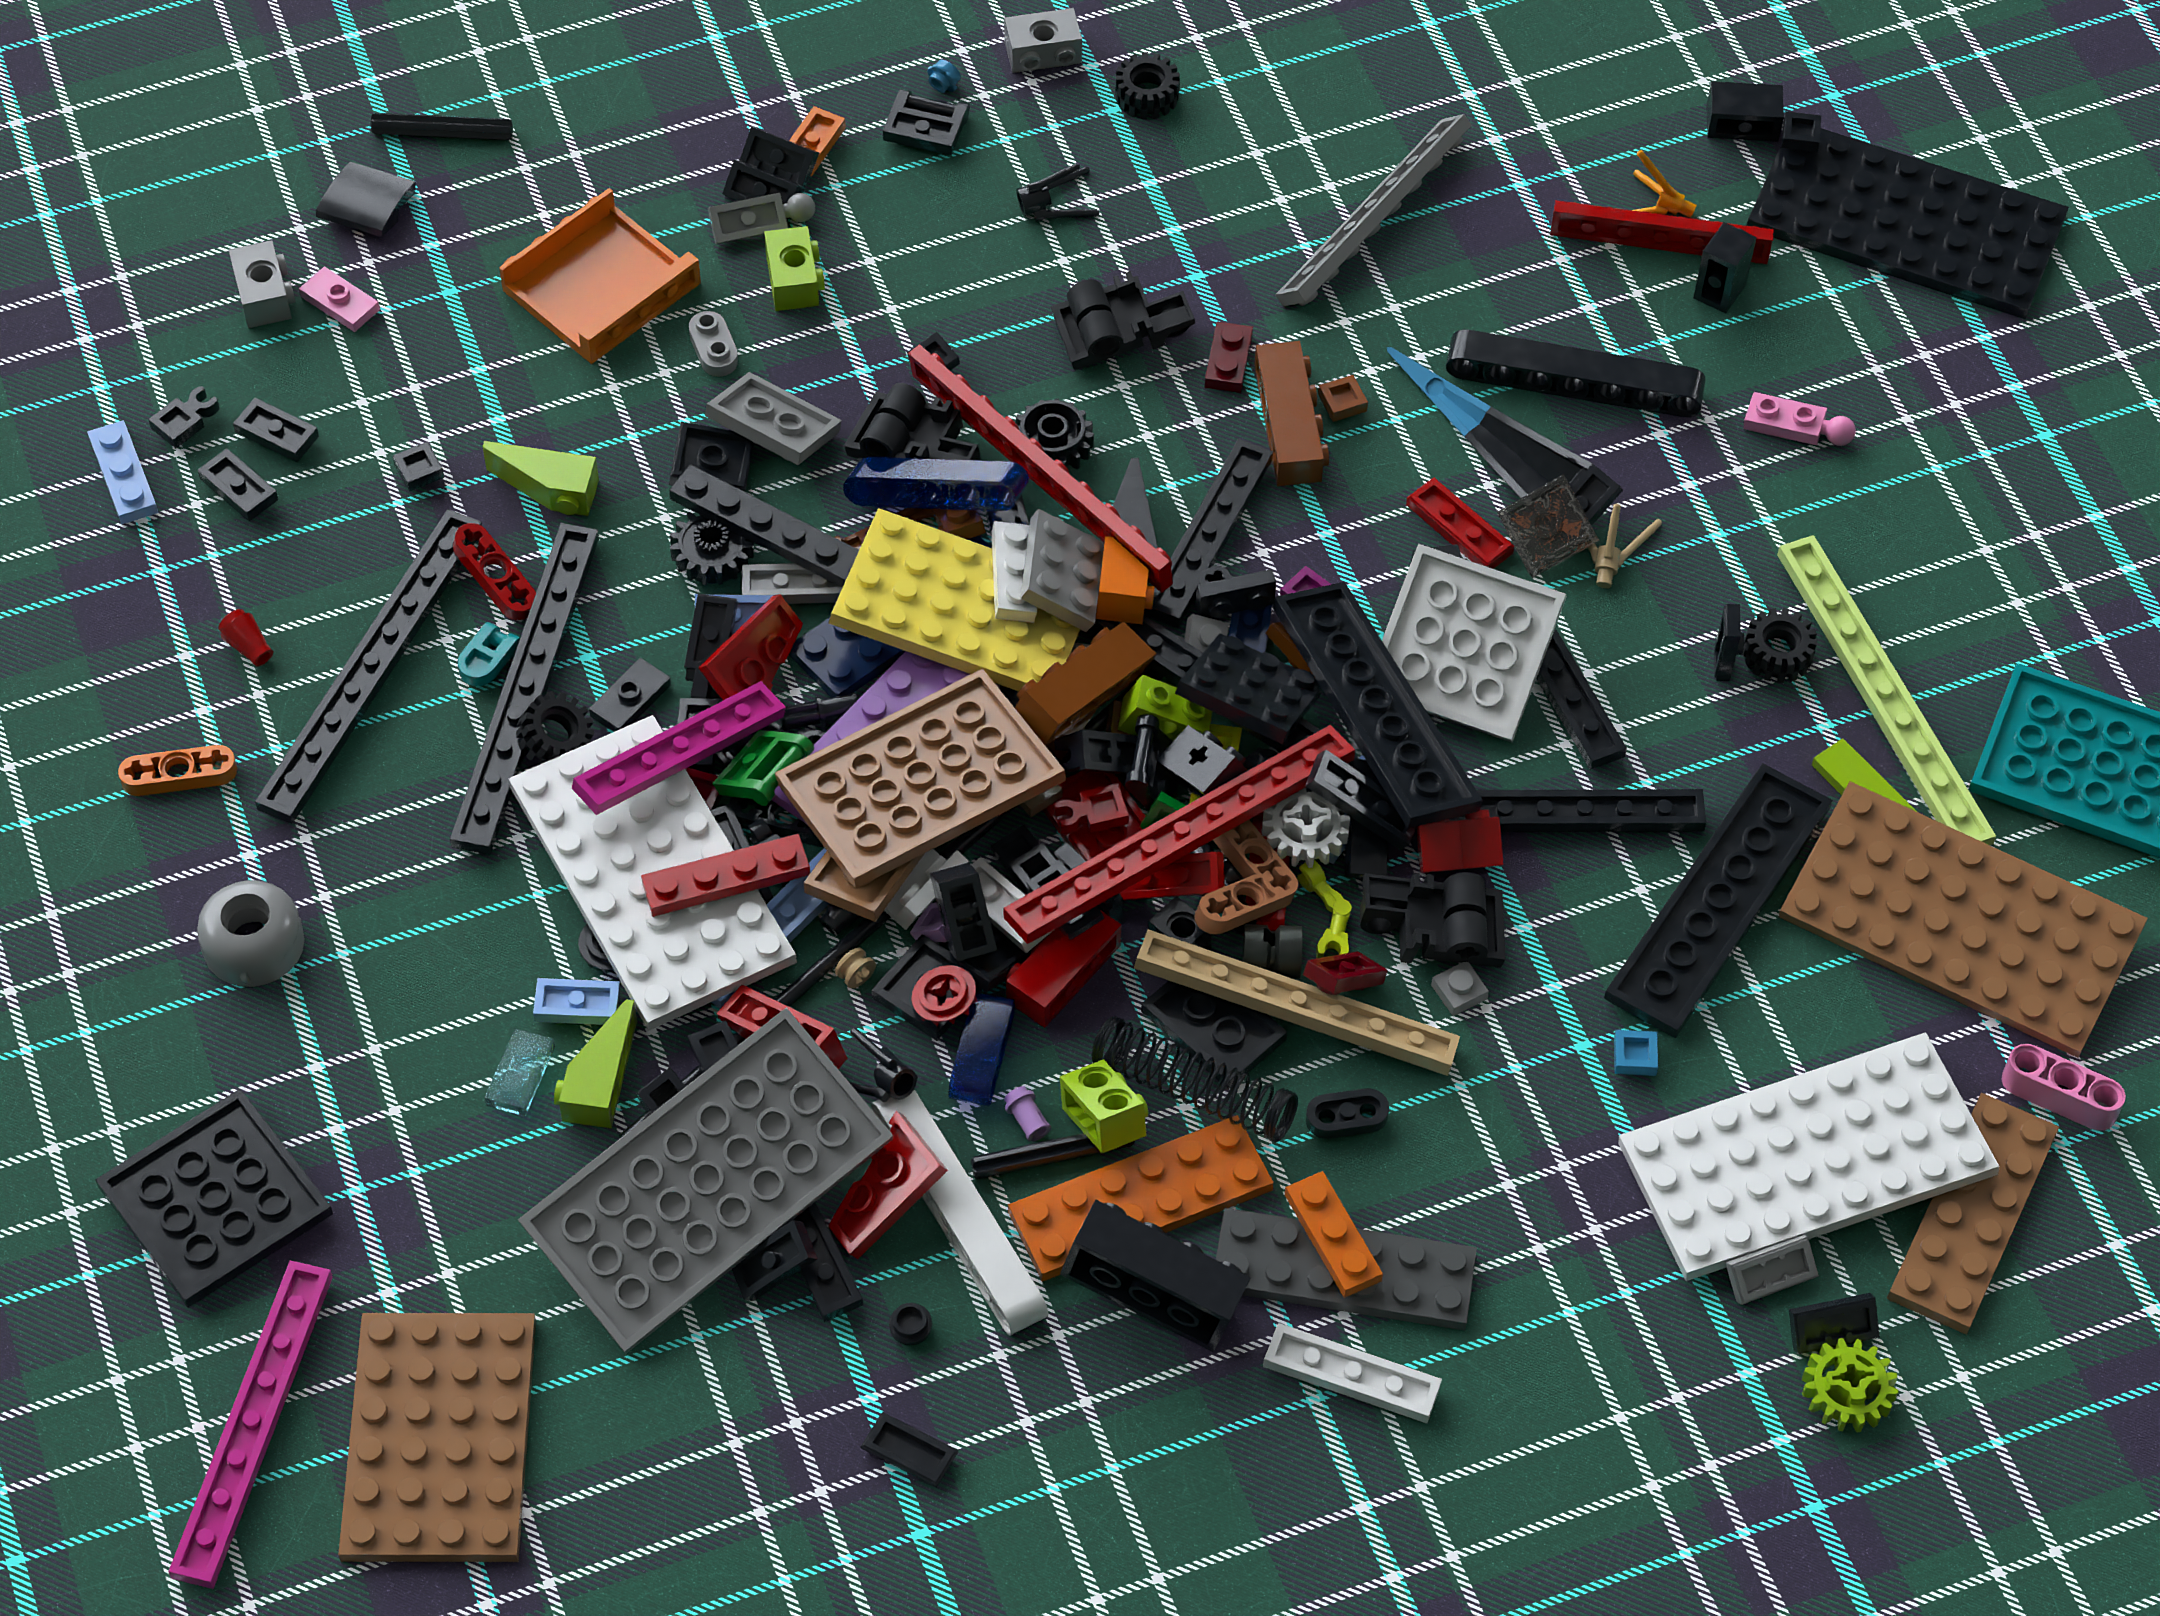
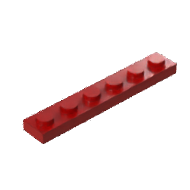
(1646, 229)

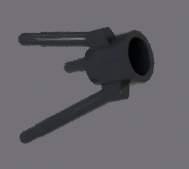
(1036, 195)
(890, 1074)

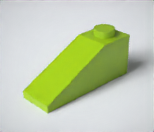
(550, 477)
(597, 1072)

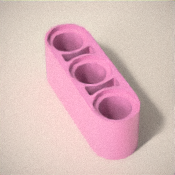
(2051, 1070)

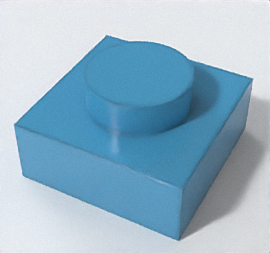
(1635, 1052)

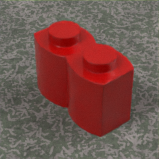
(1460, 843)

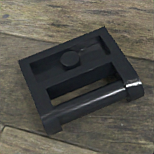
(925, 123)
(1147, 775)

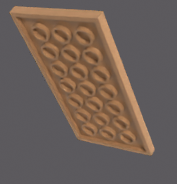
(1963, 918)

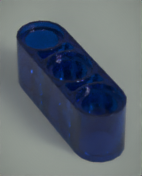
(981, 1049)

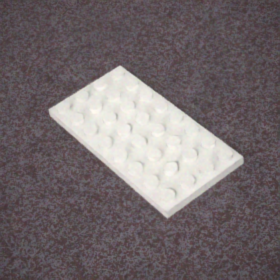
(666, 959)
(1807, 1155)

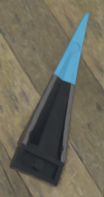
(1511, 449)

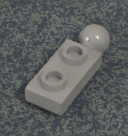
(758, 214)

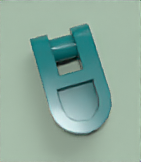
(480, 664)

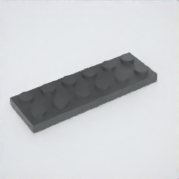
(1420, 1280)

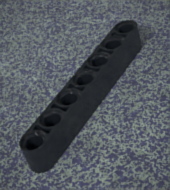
(1576, 373)

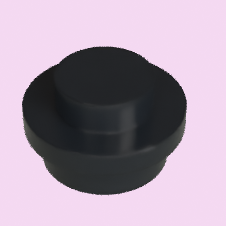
(910, 1324)

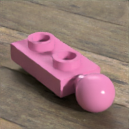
(1796, 421)

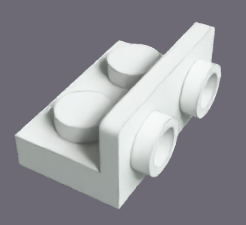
(917, 889)

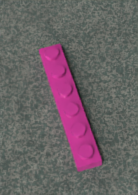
(678, 748)

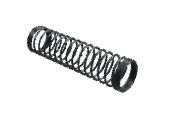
(1275, 1106)

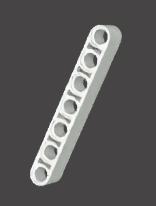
(972, 1226)

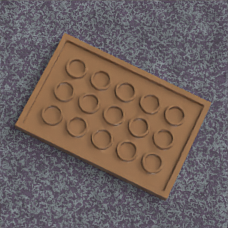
(919, 777)
(438, 1438)

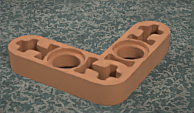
(1256, 883)

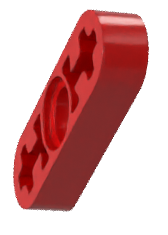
(493, 554)

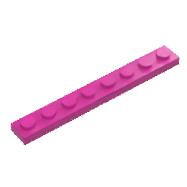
(250, 1425)

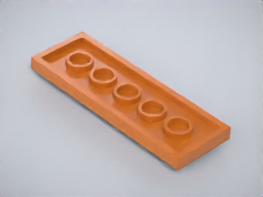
(1158, 1186)

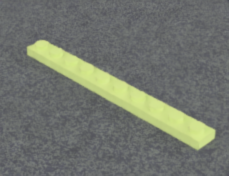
(1883, 689)

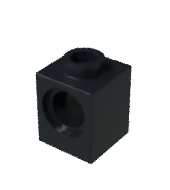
(1179, 919)

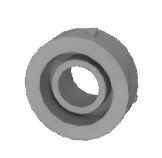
(253, 957)

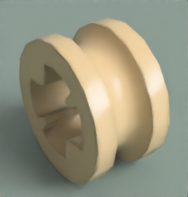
(855, 967)

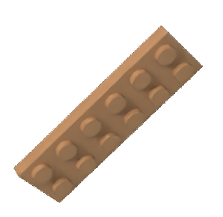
(1971, 1225)

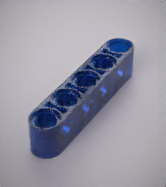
(936, 483)

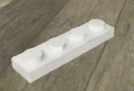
(1352, 1373)

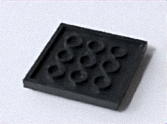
(214, 1197)

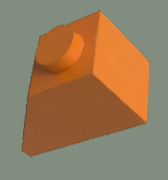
(1122, 585)

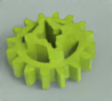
(1846, 1388)

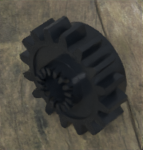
(1059, 430)
(708, 550)

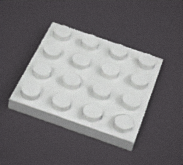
(1471, 639)

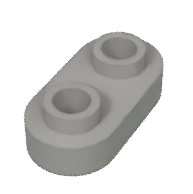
(710, 336)

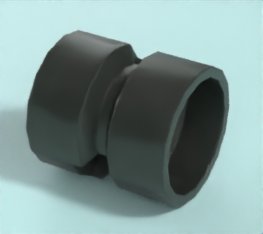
(1274, 950)

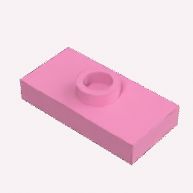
(339, 299)

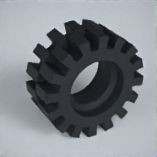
(1147, 100)
(1774, 662)
(557, 710)

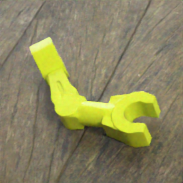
(1335, 937)

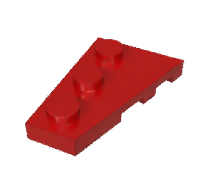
(754, 649)
(888, 1188)

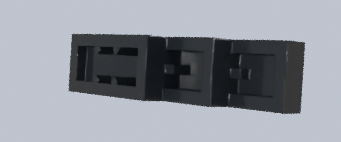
(1035, 866)

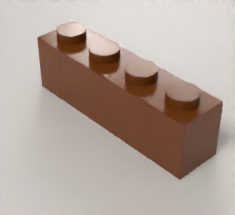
(1289, 413)
(1083, 682)

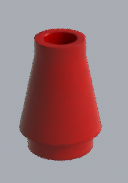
(245, 636)

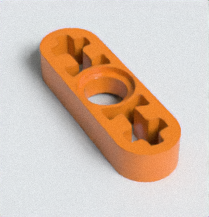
(190, 780)

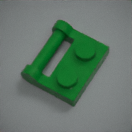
(754, 767)

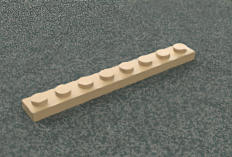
(1297, 1002)

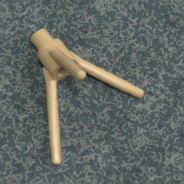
(1610, 558)

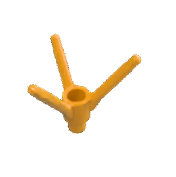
(1669, 198)

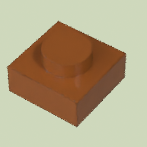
(1343, 398)

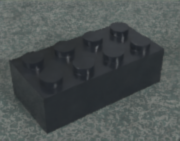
(1155, 1274)

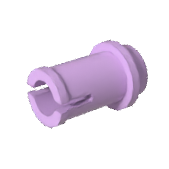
(1022, 1105)

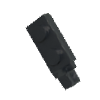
(710, 628)

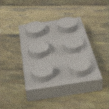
(773, 418)
(1062, 570)

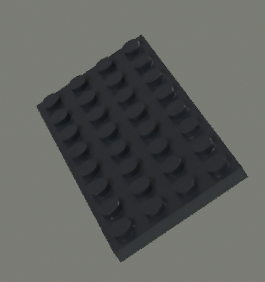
(1911, 220)

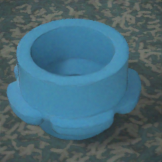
(943, 76)

